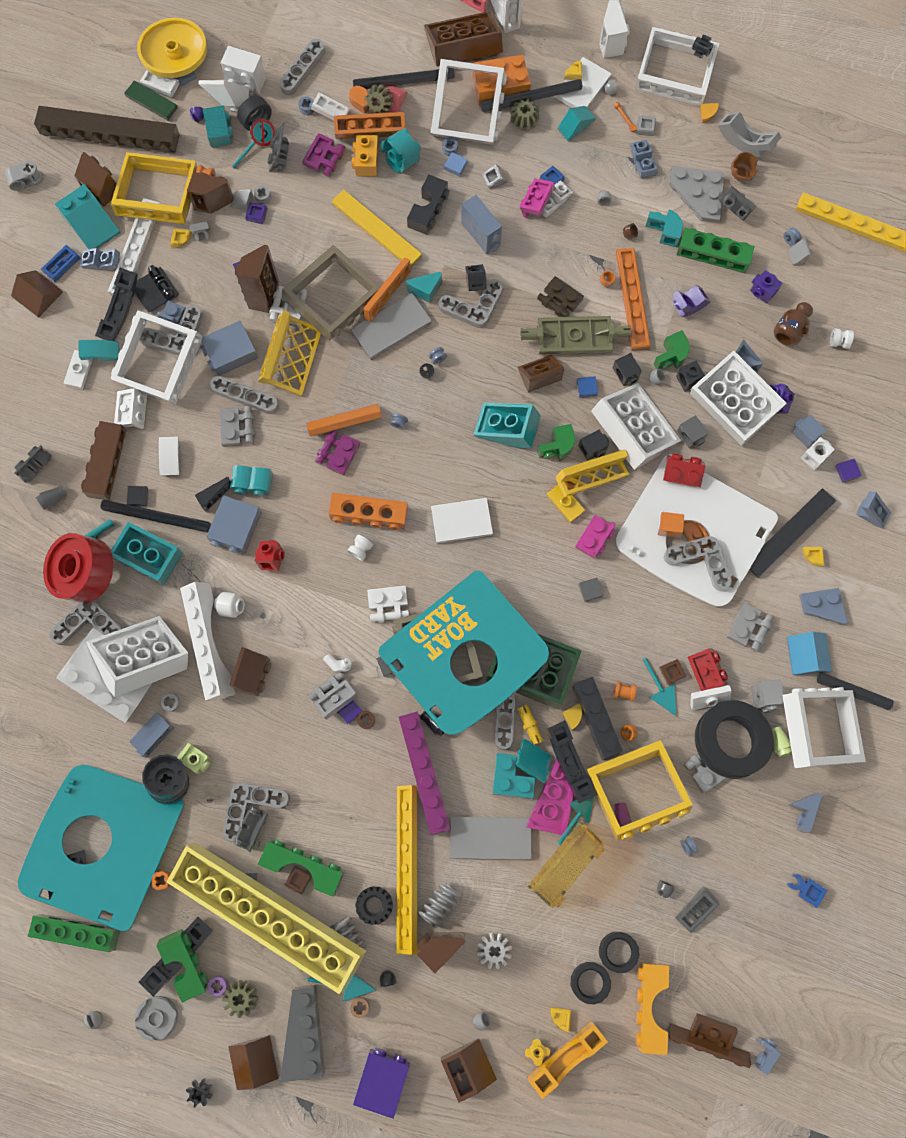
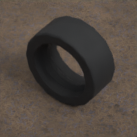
(249, 107)
(630, 964)
(602, 995)

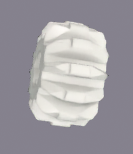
(493, 958)

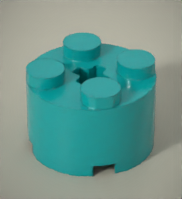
(401, 151)

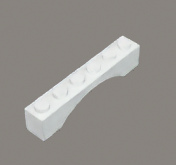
(198, 607)

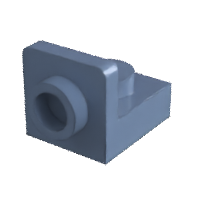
(172, 312)
(767, 1058)

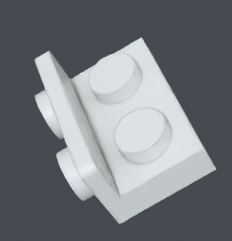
(131, 408)

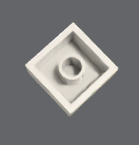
(243, 69)

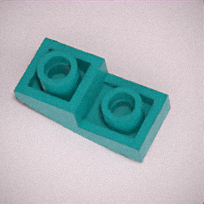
(98, 349)

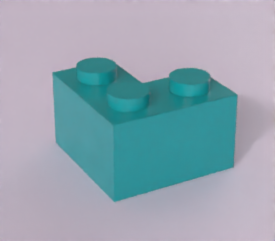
(505, 781)

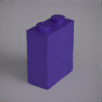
(382, 1082)

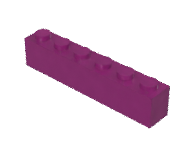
(424, 773)

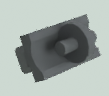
(737, 203)

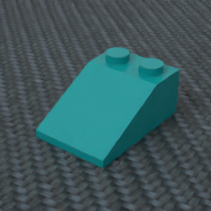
(87, 217)
(508, 424)

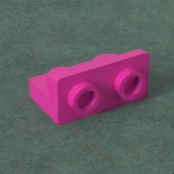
(536, 197)
(594, 537)

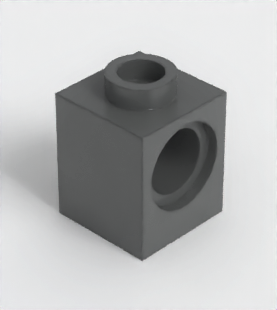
(692, 432)

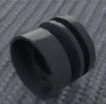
(155, 776)

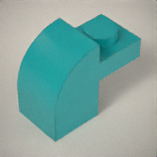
(669, 224)

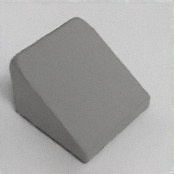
(494, 176)
(242, 199)
(799, 252)

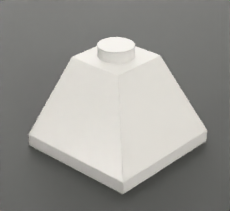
(226, 93)

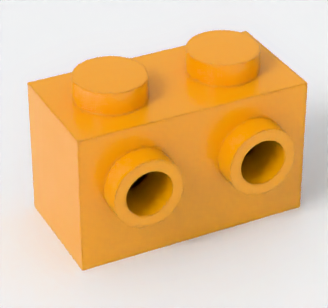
(366, 155)

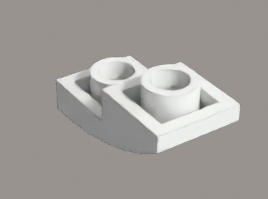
(557, 198)
(169, 456)

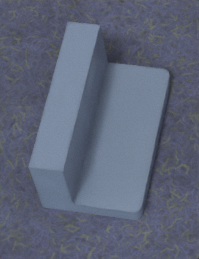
(151, 735)

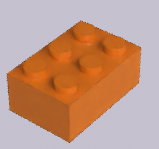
(516, 81)

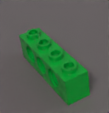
(720, 257)
(73, 933)

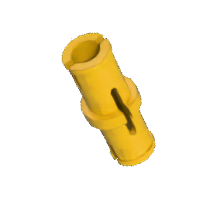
(530, 724)

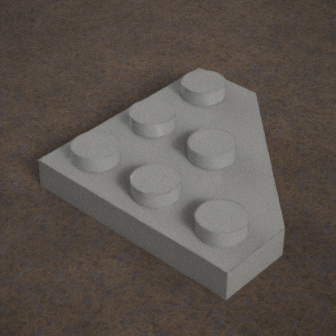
(699, 191)

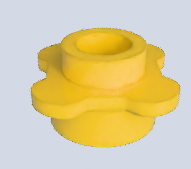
(543, 1052)

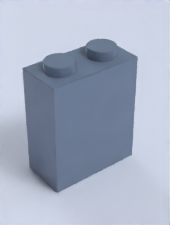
(481, 224)
(228, 348)
(233, 525)

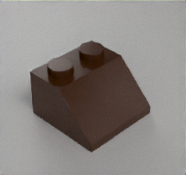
(250, 672)

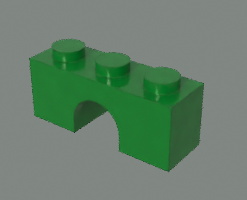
(178, 948)

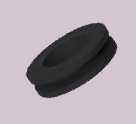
(752, 720)

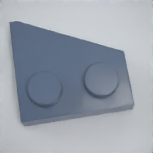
(825, 605)

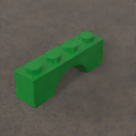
(325, 877)

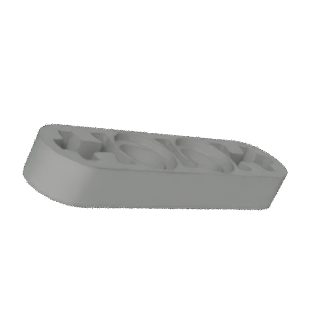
(299, 65)
(243, 396)

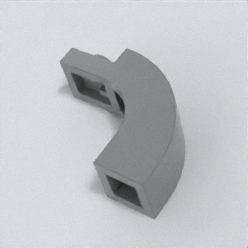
(744, 137)

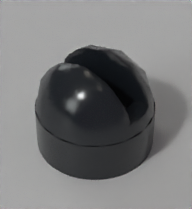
(430, 369)
(387, 978)

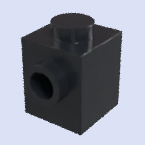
(594, 445)

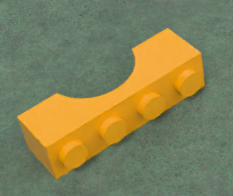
(651, 1037)
(554, 1069)

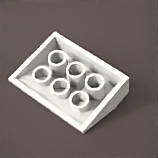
(737, 398)
(635, 425)
(138, 655)
(84, 677)

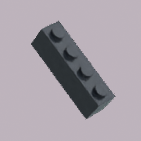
(597, 718)

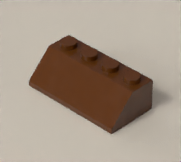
(257, 279)
(439, 948)

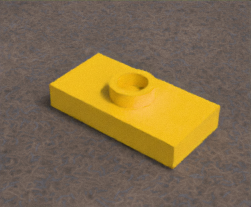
(566, 505)

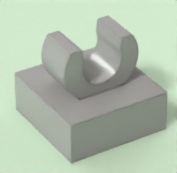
(200, 227)

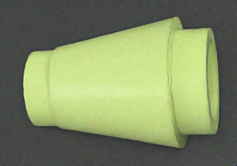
(782, 744)

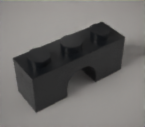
(423, 217)

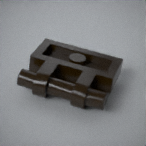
(562, 293)

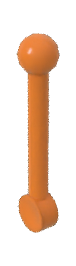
(632, 127)

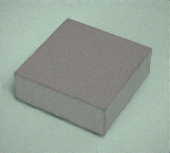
(646, 125)

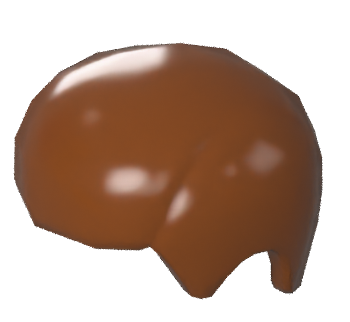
(744, 167)

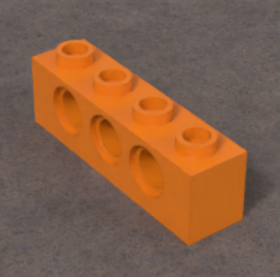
(368, 124)
(340, 502)

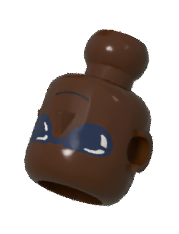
(794, 325)

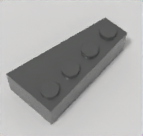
(303, 1041)

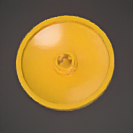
(172, 47)

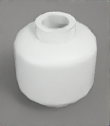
(229, 604)

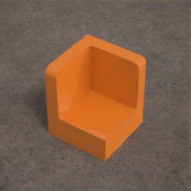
(671, 524)

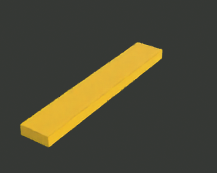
(375, 227)

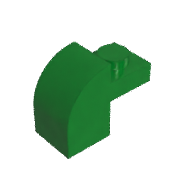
(677, 351)
(562, 445)

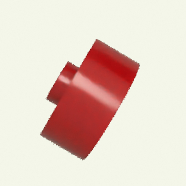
(78, 568)

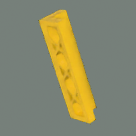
(589, 467)

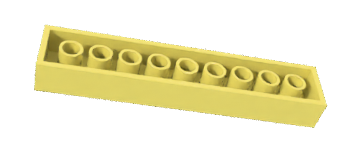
(267, 917)

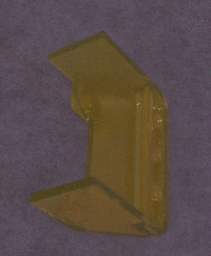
(566, 865)

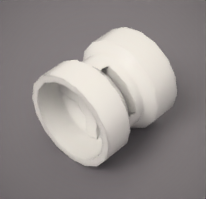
(841, 338)
(360, 547)

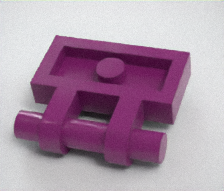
(318, 153)
(343, 454)

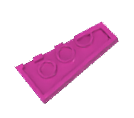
(552, 807)

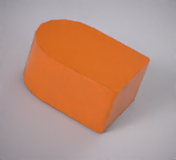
(357, 100)

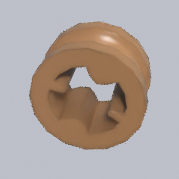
(364, 1011)

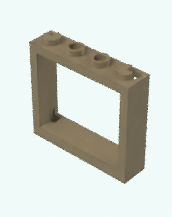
(333, 254)
(470, 648)

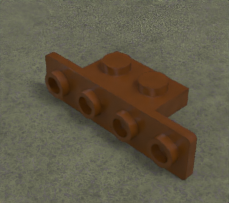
(711, 1037)

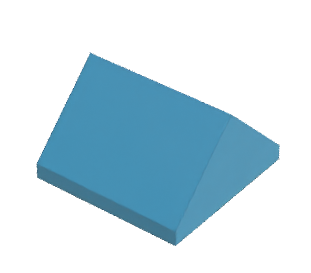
(809, 653)

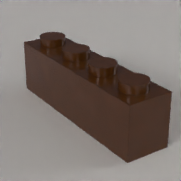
(104, 460)

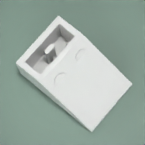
(614, 30)

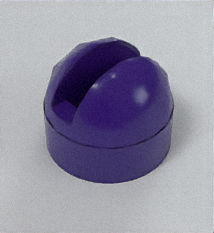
(197, 114)

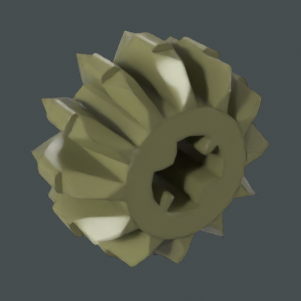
(373, 94)
(524, 114)
(232, 1000)

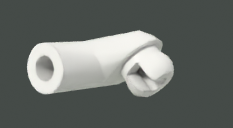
(337, 665)

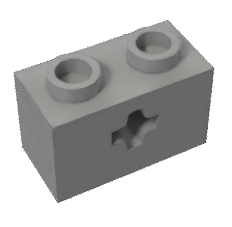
(767, 695)

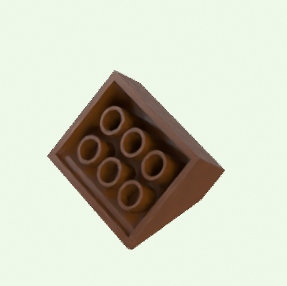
(464, 38)

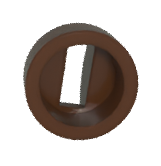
(630, 231)

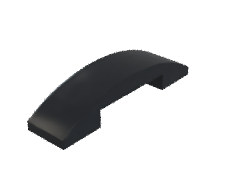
(119, 305)
(570, 762)
(160, 973)

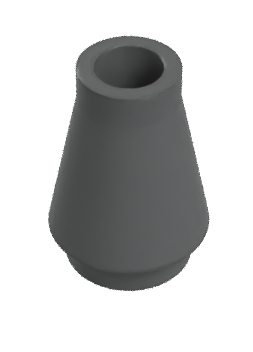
(49, 498)

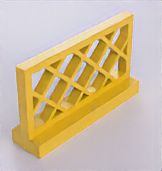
(274, 351)

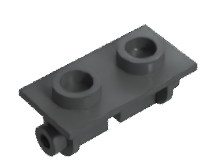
(247, 837)

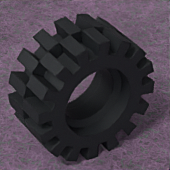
(364, 914)

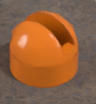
(610, 278)
(624, 732)

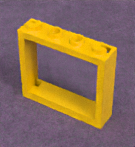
(146, 210)
(626, 761)

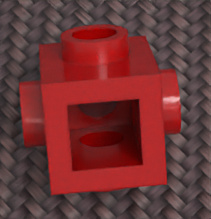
(269, 555)

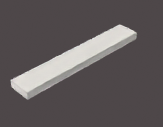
(134, 246)

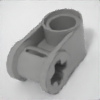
(21, 176)

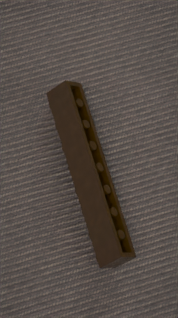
(107, 129)

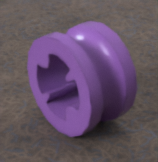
(212, 990)

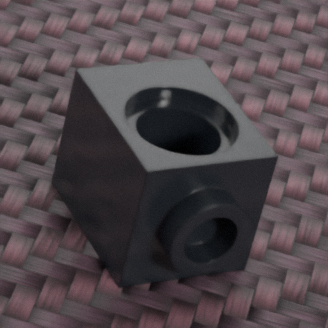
(475, 277)
(627, 369)
(689, 375)

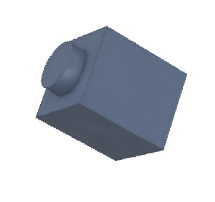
(808, 430)

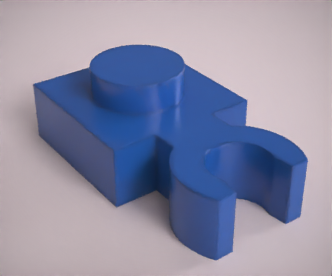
(809, 890)

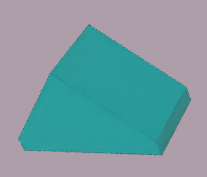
(575, 121)
(425, 286)

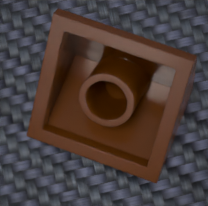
(35, 292)
(541, 373)
(253, 1063)

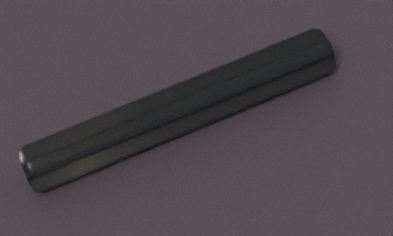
(858, 692)

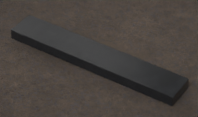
(791, 531)

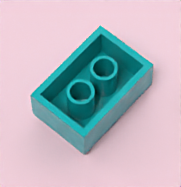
(146, 553)

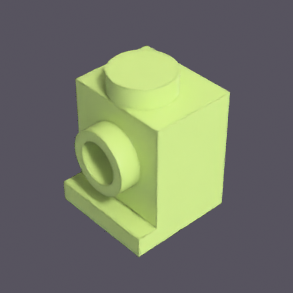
(202, 759)

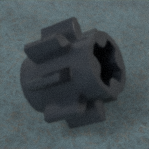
(702, 46)
(200, 1098)

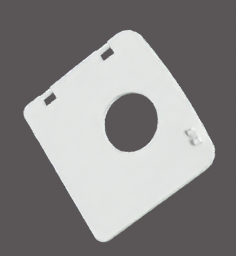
(723, 514)

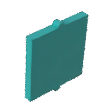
(533, 760)

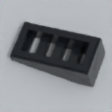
(213, 493)

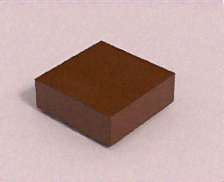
(672, 672)
(298, 880)

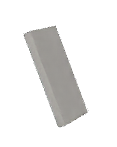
(391, 326)
(490, 838)

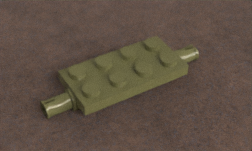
(575, 334)

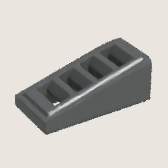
(714, 903)

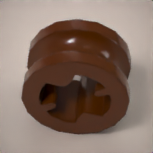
(371, 717)

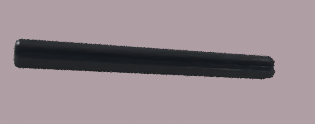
(400, 79)
(535, 94)
(156, 516)

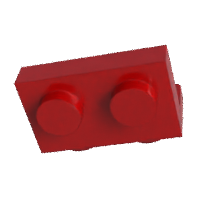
(684, 470)

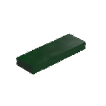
(151, 100)

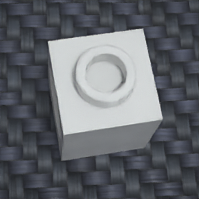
(812, 458)

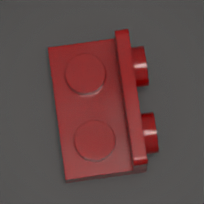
(708, 670)

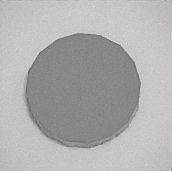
(156, 1018)

